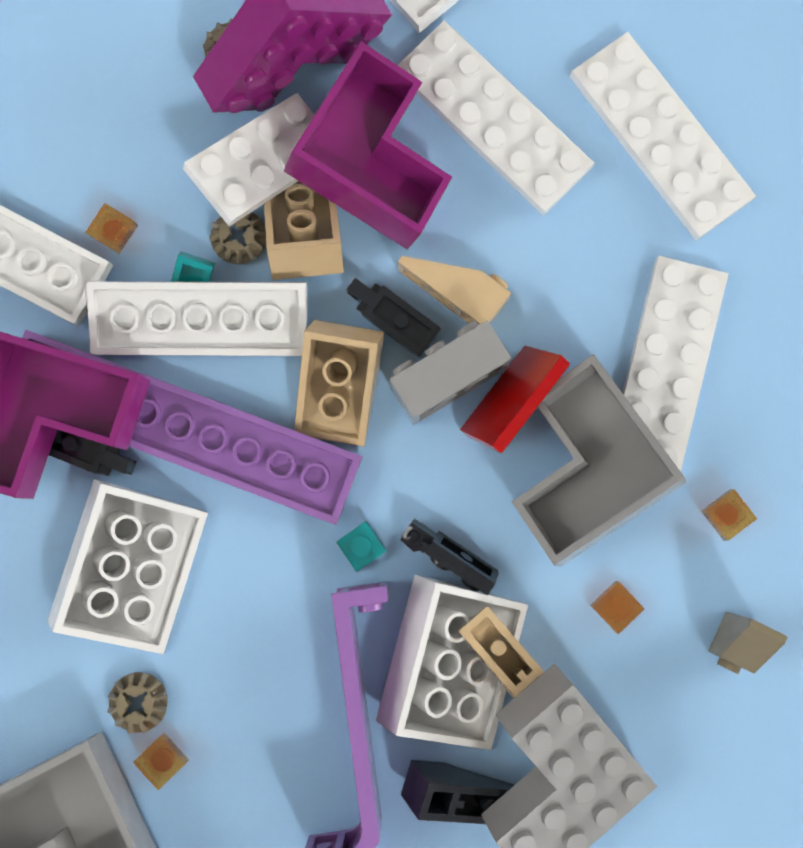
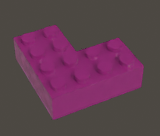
(274, 39)
(356, 161)
(53, 392)

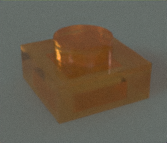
(111, 228)
(729, 514)
(617, 607)
(161, 761)

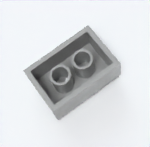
(449, 371)

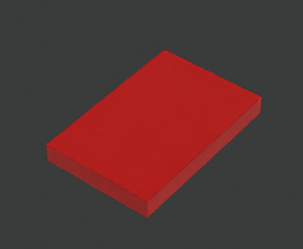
(514, 397)

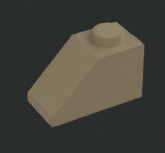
(744, 643)

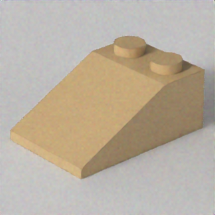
(302, 234)
(338, 381)

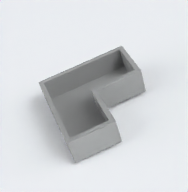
(614, 469)
(580, 775)
(72, 803)

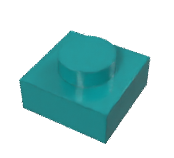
(192, 269)
(361, 546)

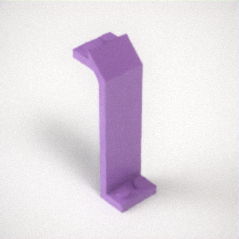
(367, 833)

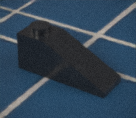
(449, 793)

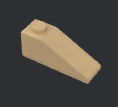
(462, 290)
(501, 652)

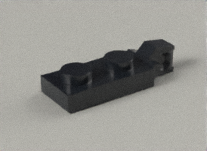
(394, 316)
(90, 454)
(451, 556)

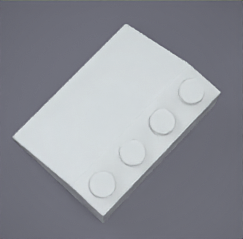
(126, 568)
(435, 677)

